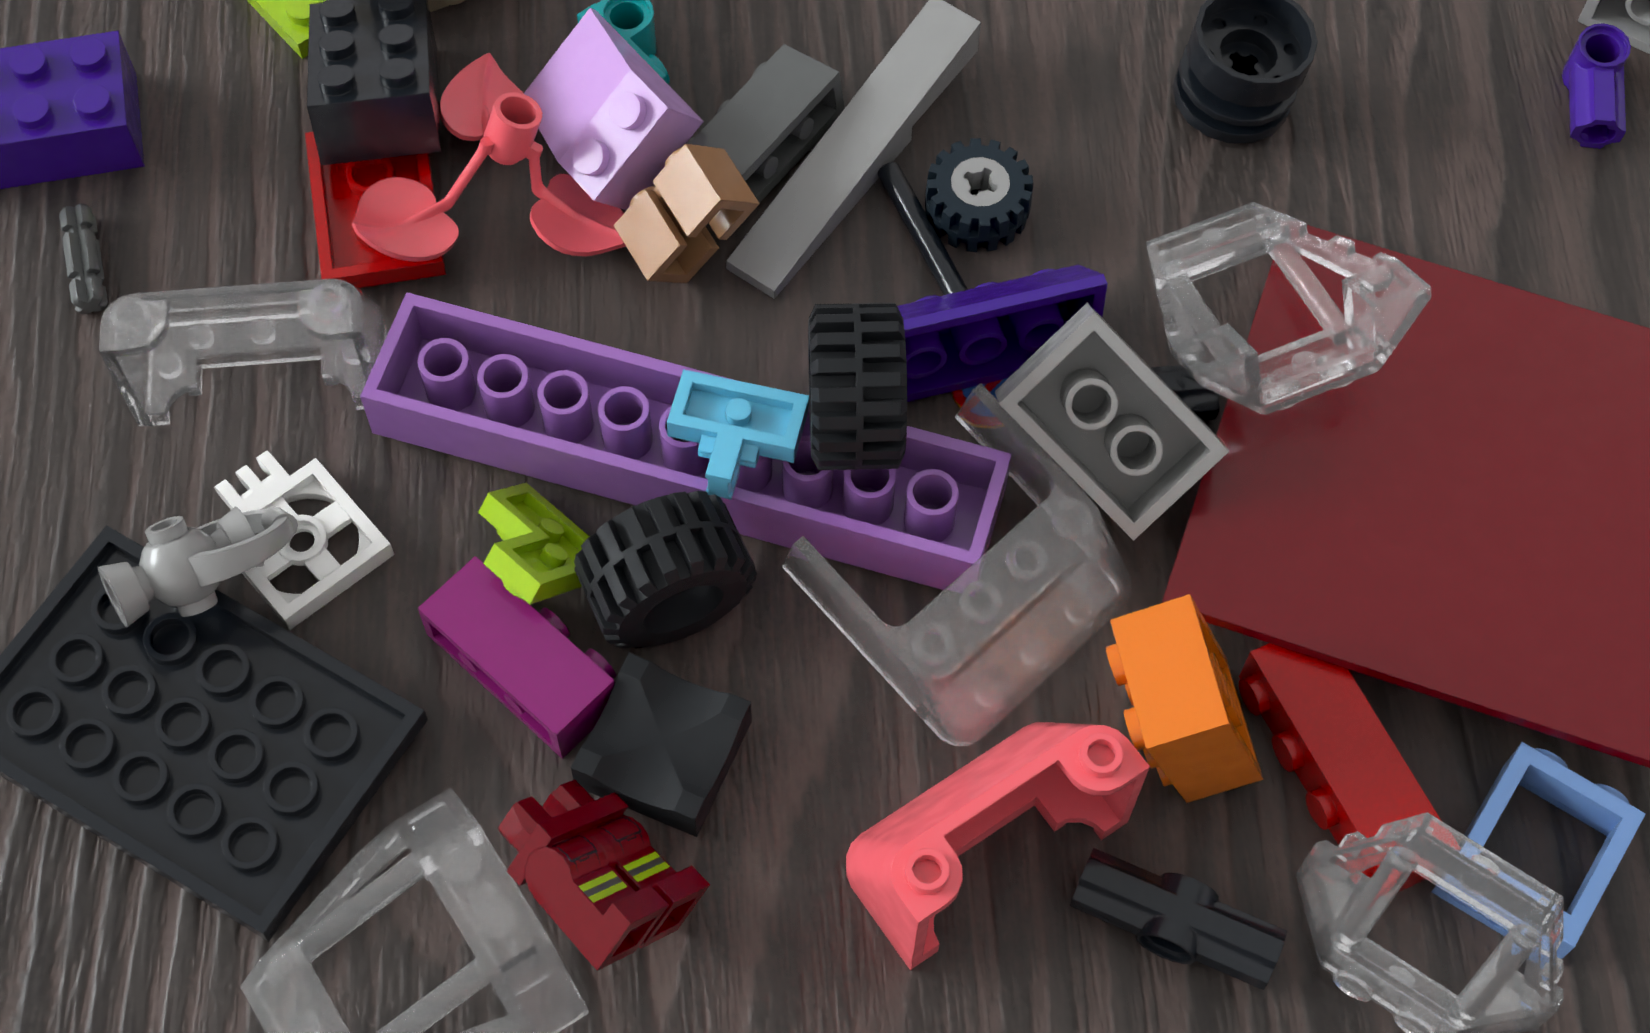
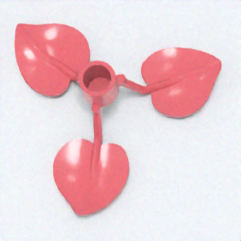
(484, 105)

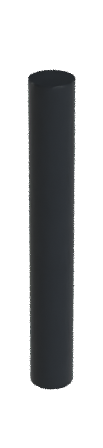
(921, 229)

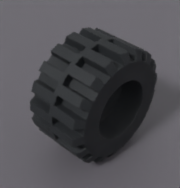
(857, 386)
(664, 569)

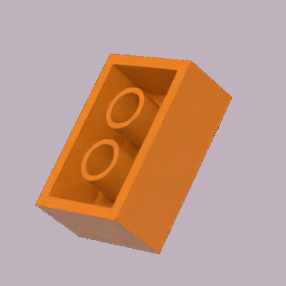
(1182, 700)

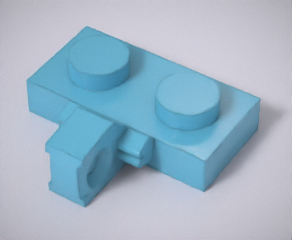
(735, 424)

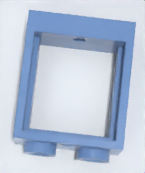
(1591, 803)

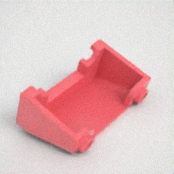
(910, 860)

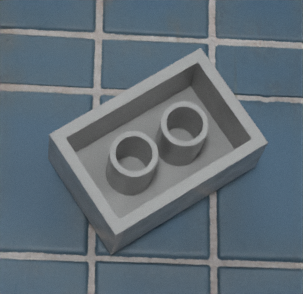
(1110, 421)

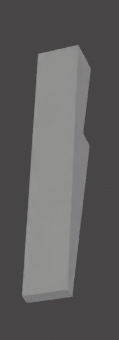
(856, 146)

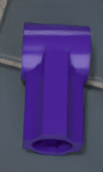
(1597, 86)

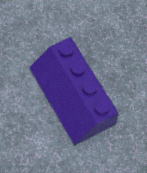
(991, 328)

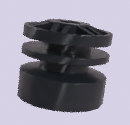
(1244, 67)

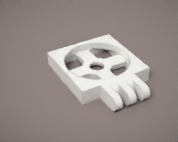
(306, 483)

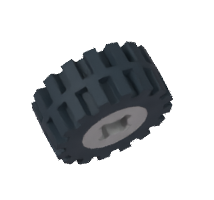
(982, 217)

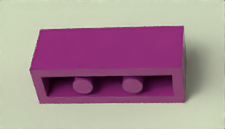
(519, 656)

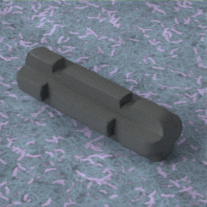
(83, 259)

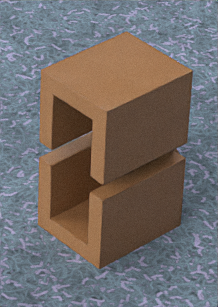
(669, 220)

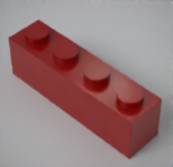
(1332, 744)

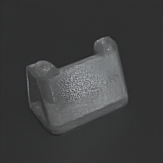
(167, 338)

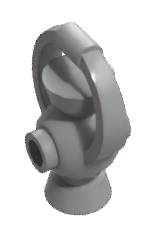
(188, 563)

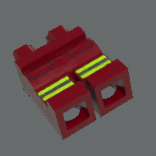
(597, 873)

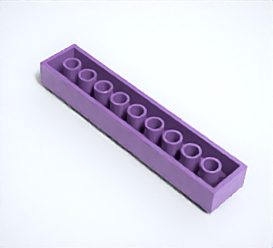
(600, 427)

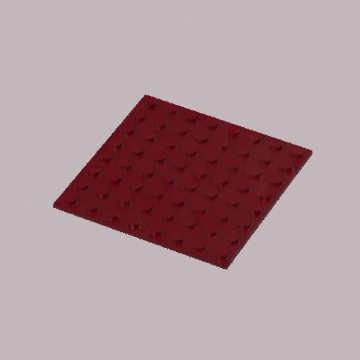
(1451, 515)

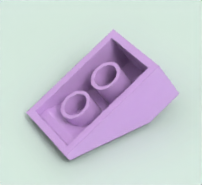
(608, 113)

